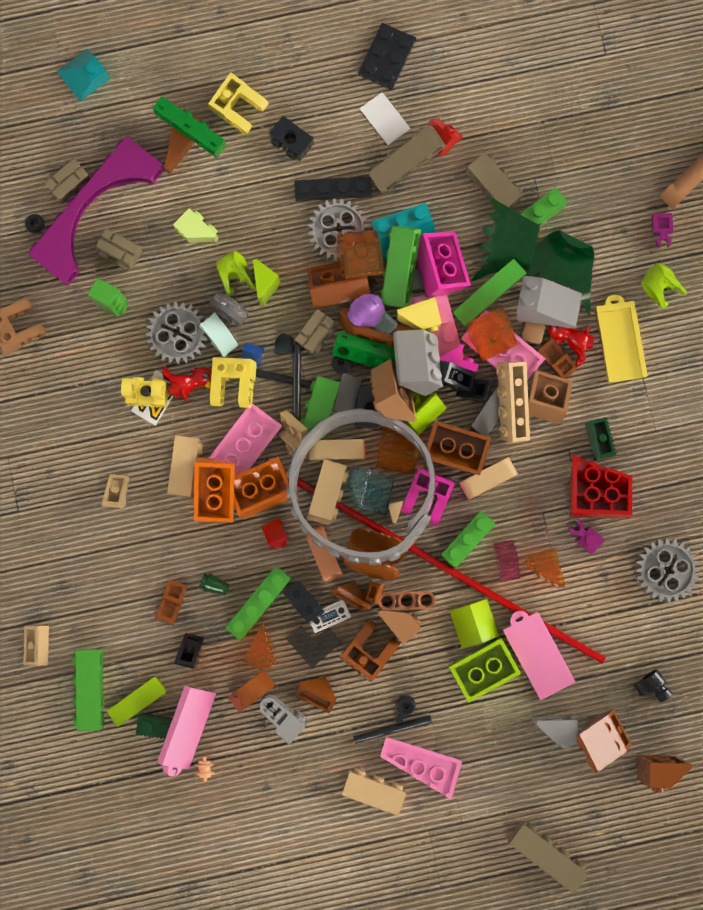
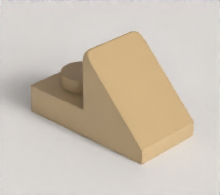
(116, 491)

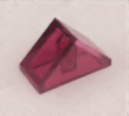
(507, 560)

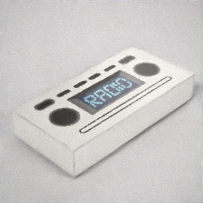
(333, 614)

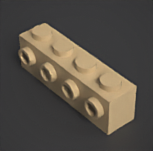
(513, 401)

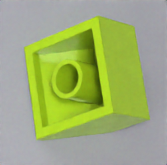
(426, 409)

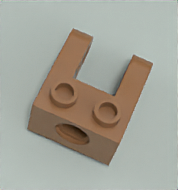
(14, 341)

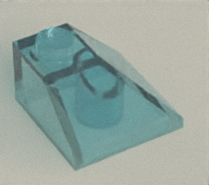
(370, 489)

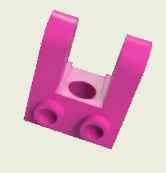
(421, 482)

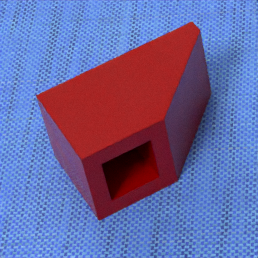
(275, 534)

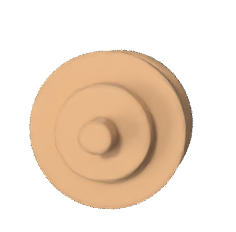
(204, 769)

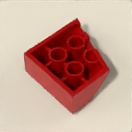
(598, 491)

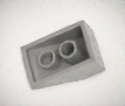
(548, 303)

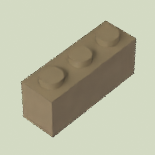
(493, 181)

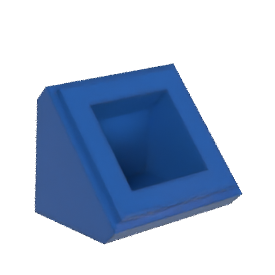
(252, 352)

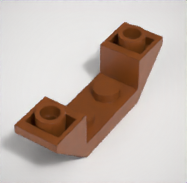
(367, 333)

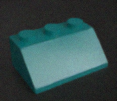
(414, 217)

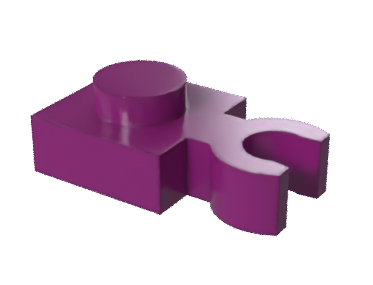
(662, 225)
(588, 538)

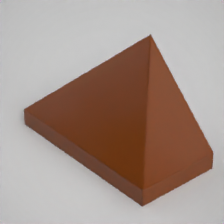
(352, 595)
(317, 693)

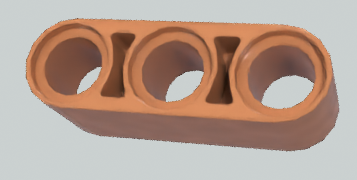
(326, 562)
(416, 600)

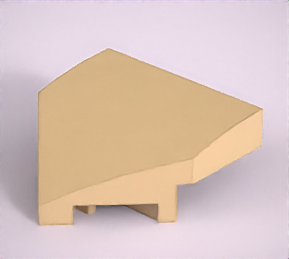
(292, 431)

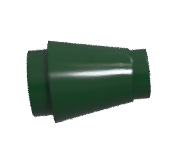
(213, 584)

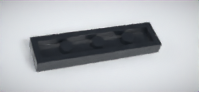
(333, 188)

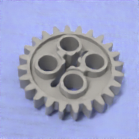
(334, 212)
(169, 348)
(651, 560)

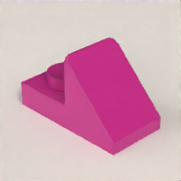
(454, 357)

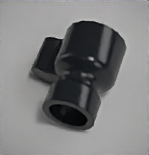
(653, 683)
(405, 705)

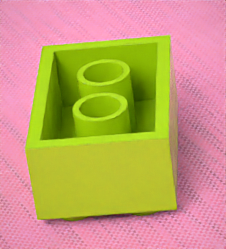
(484, 669)

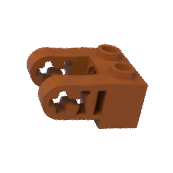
(360, 660)

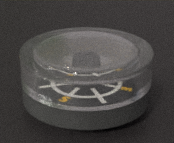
(228, 308)

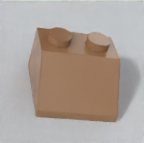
(549, 397)
(401, 624)

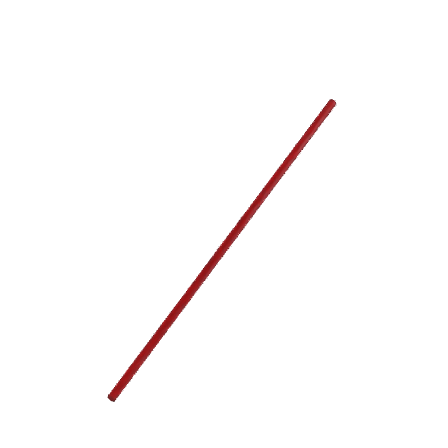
(457, 574)

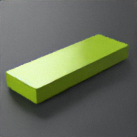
(136, 701)

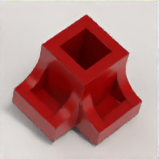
(447, 133)

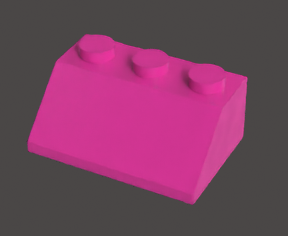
(441, 264)

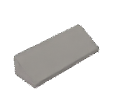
(488, 416)

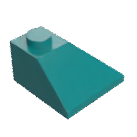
(84, 74)

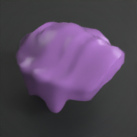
(366, 310)

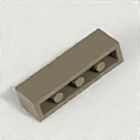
(407, 158)
(548, 857)

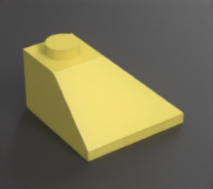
(421, 316)

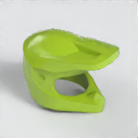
(233, 266)
(657, 280)

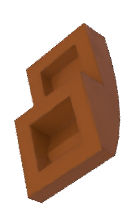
(557, 359)
(374, 592)
(171, 602)

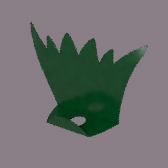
(512, 239)
(566, 263)

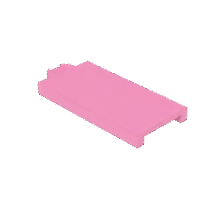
(538, 654)
(185, 730)

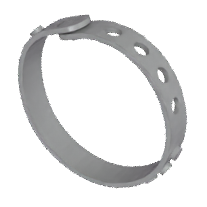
(416, 523)

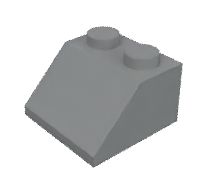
(559, 729)

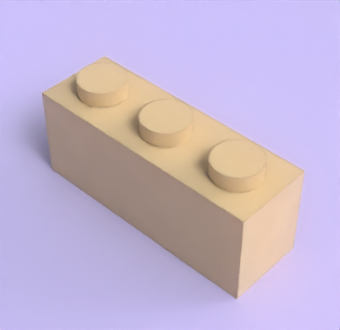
(181, 478)
(327, 492)
(374, 791)

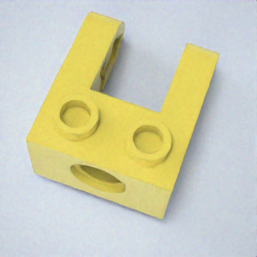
(226, 98)
(232, 368)
(133, 389)

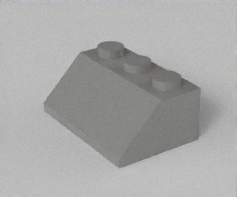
(417, 360)

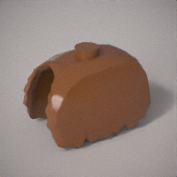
(373, 541)

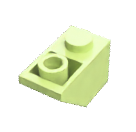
(194, 229)

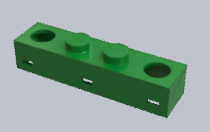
(191, 128)
(362, 351)

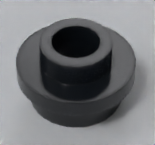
(31, 219)
(338, 369)

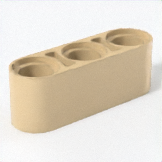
(338, 450)
(488, 478)

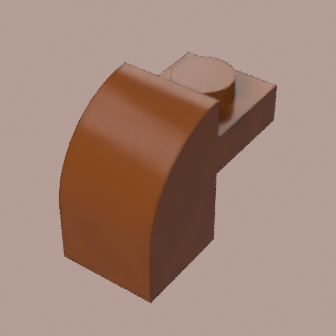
(251, 691)

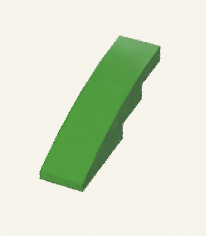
(490, 292)

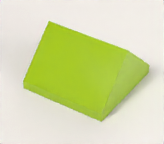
(266, 281)
(474, 623)

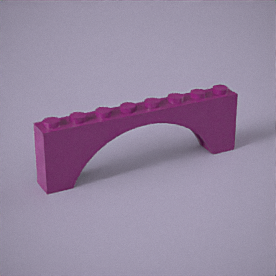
(125, 165)

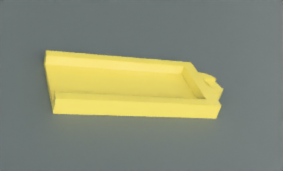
(620, 340)

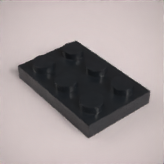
(387, 56)

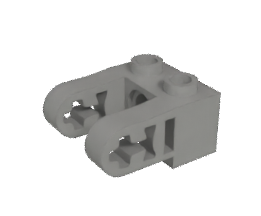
(288, 721)

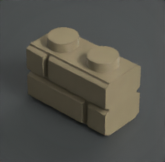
(67, 180)
(119, 249)
(315, 332)

